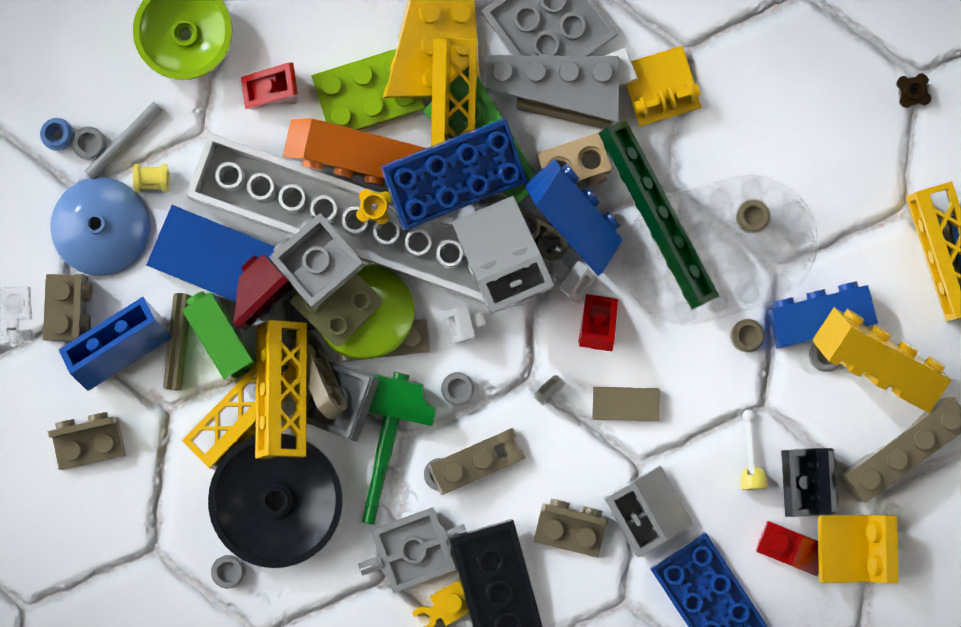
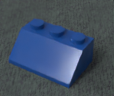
(575, 214)

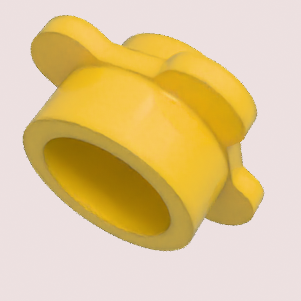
(382, 201)

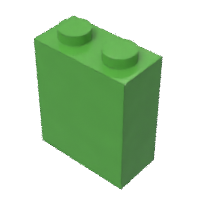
(219, 335)

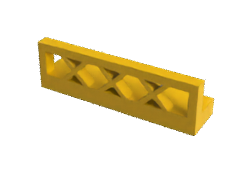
(441, 87)
(935, 246)
(268, 389)
(240, 430)

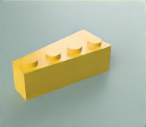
(885, 363)

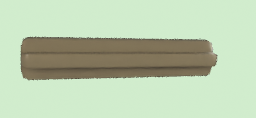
(560, 113)
(177, 344)

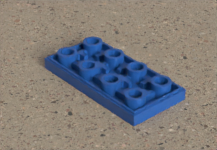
(454, 174)
(204, 252)
(705, 587)

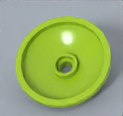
(158, 39)
(388, 324)

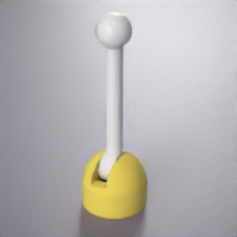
(753, 476)

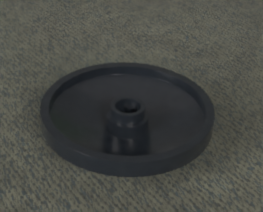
(275, 507)

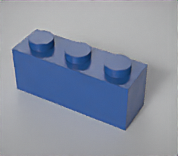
(800, 321)
(115, 344)

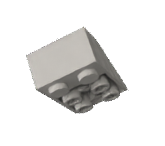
(502, 255)

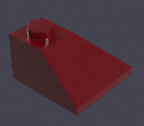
(258, 290)

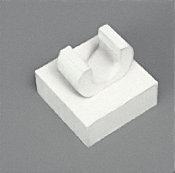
(574, 280)
(462, 324)

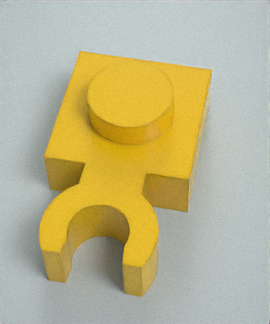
(448, 605)

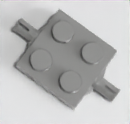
(412, 550)

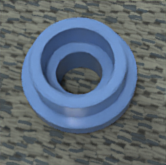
(48, 129)

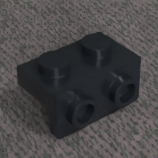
(809, 482)

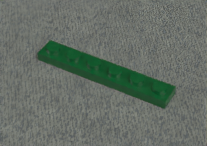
(658, 214)

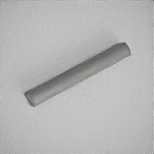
(123, 140)

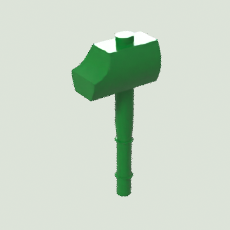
(396, 400)

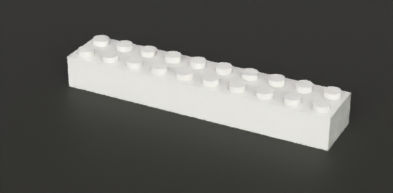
(286, 194)

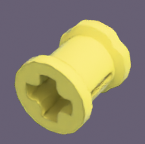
(151, 178)

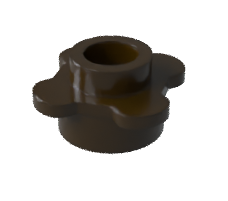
(909, 99)

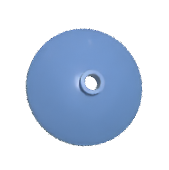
(122, 229)

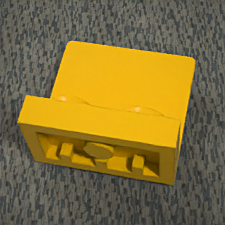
(858, 548)

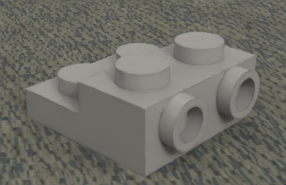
(316, 260)

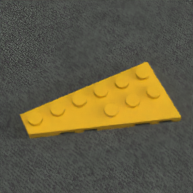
(413, 59)

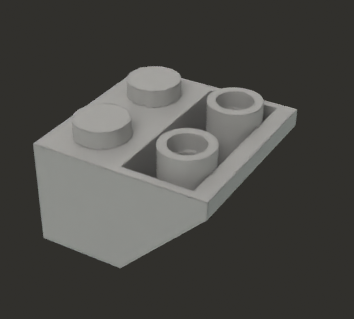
(648, 511)

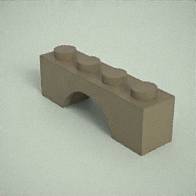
(904, 452)

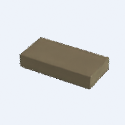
(625, 403)

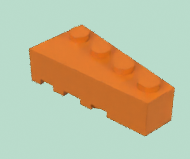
(343, 149)

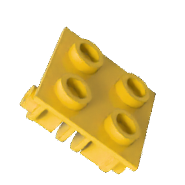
(663, 87)

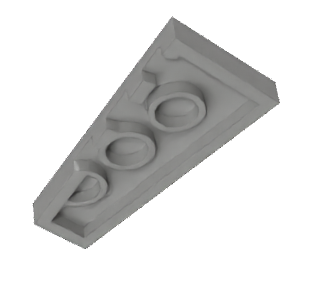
(562, 81)

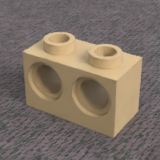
(571, 154)

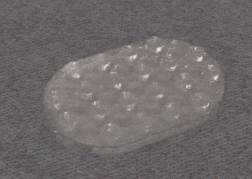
(742, 265)

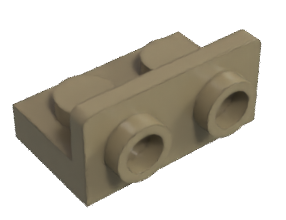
(66, 307)
(88, 441)
(570, 529)

